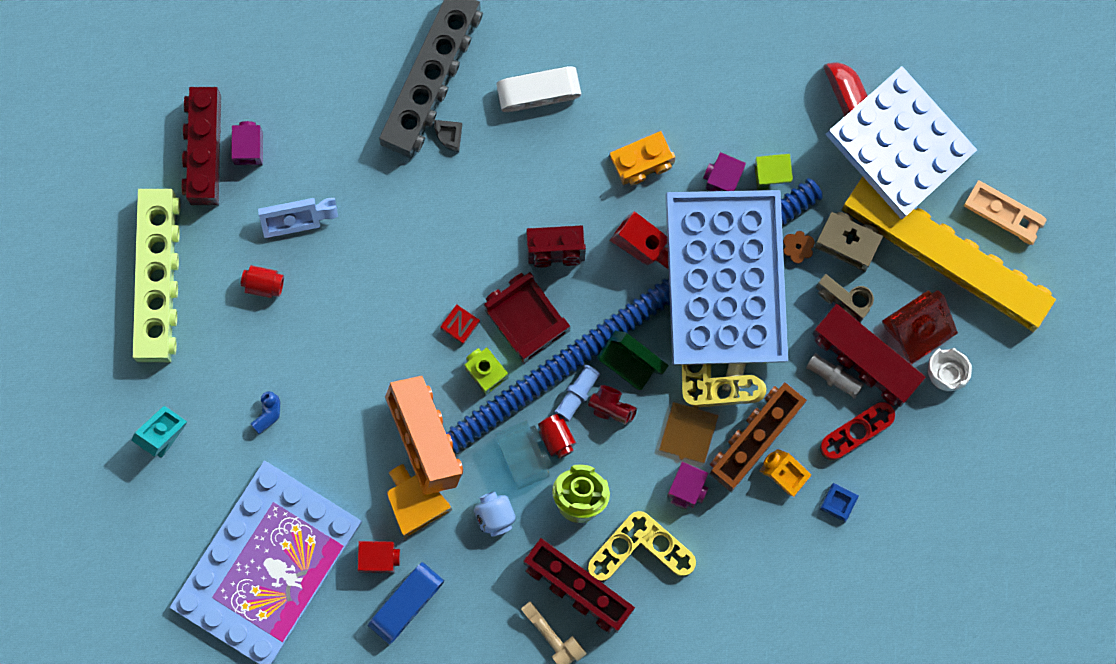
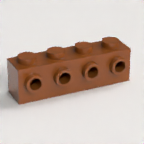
(759, 435)

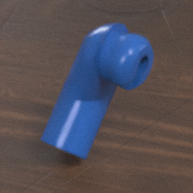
(270, 412)

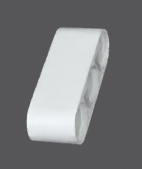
(538, 89)

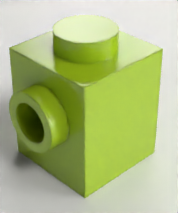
(485, 370)

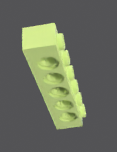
(149, 204)

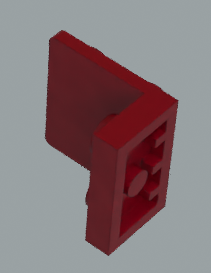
(556, 245)

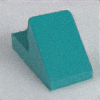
(159, 432)

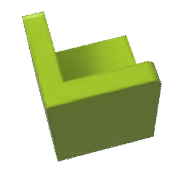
(772, 170)

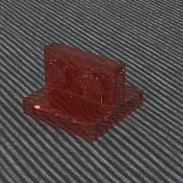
(921, 325)

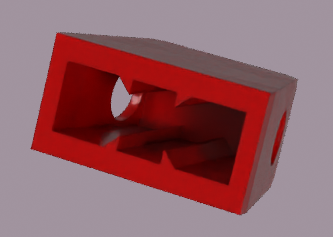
(632, 238)

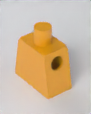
(411, 506)

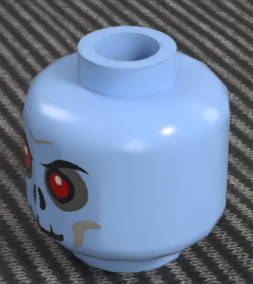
(494, 514)

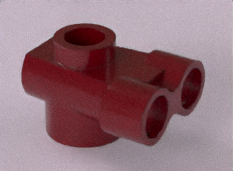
(607, 405)

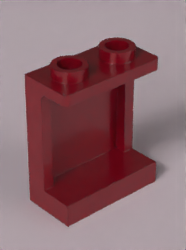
(525, 316)

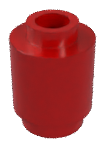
(262, 282)
(556, 436)

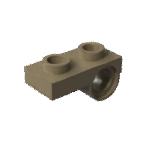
(832, 292)

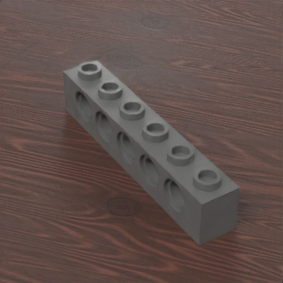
(409, 141)

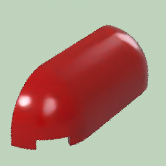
(845, 85)

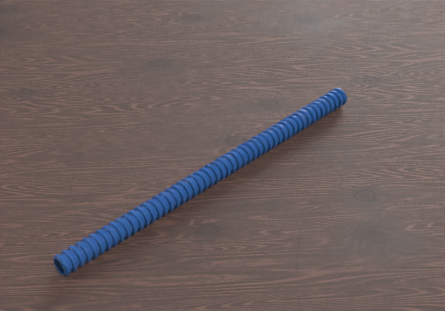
(594, 341)

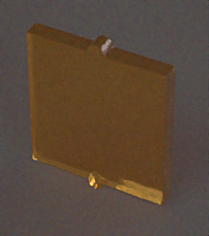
(688, 432)

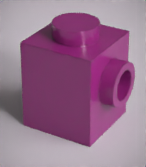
(724, 174)
(688, 486)

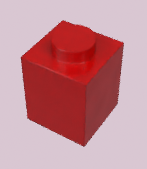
(377, 557)

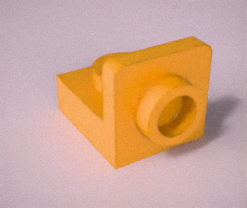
(785, 471)

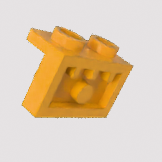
(642, 158)

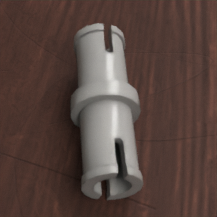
(835, 375)

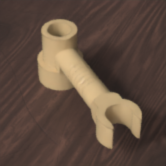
(565, 652)

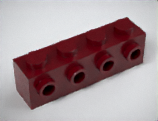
(203, 146)
(868, 356)
(578, 585)

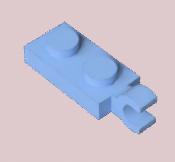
(296, 216)

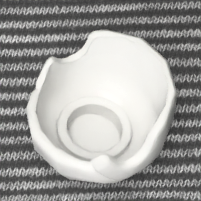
(949, 369)

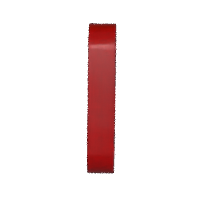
(870, 413)

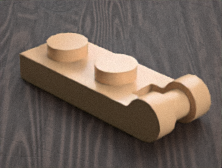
(1004, 212)

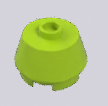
(580, 493)

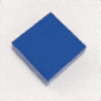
(839, 502)

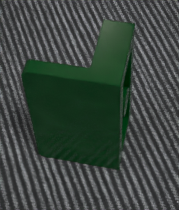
(631, 359)

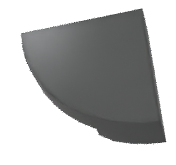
(449, 133)

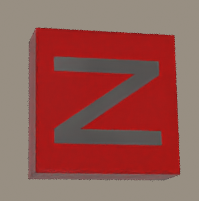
(460, 324)

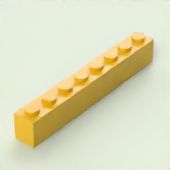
(953, 257)

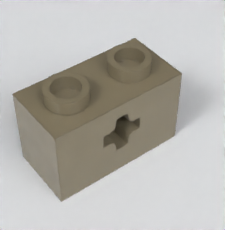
(834, 236)

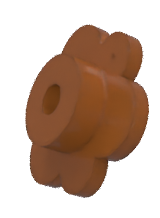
(805, 242)

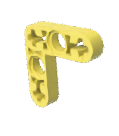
(710, 388)
(646, 539)

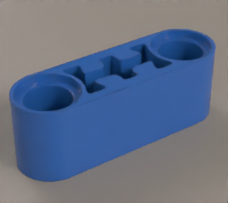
(406, 603)

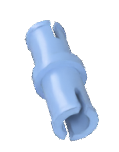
(577, 393)

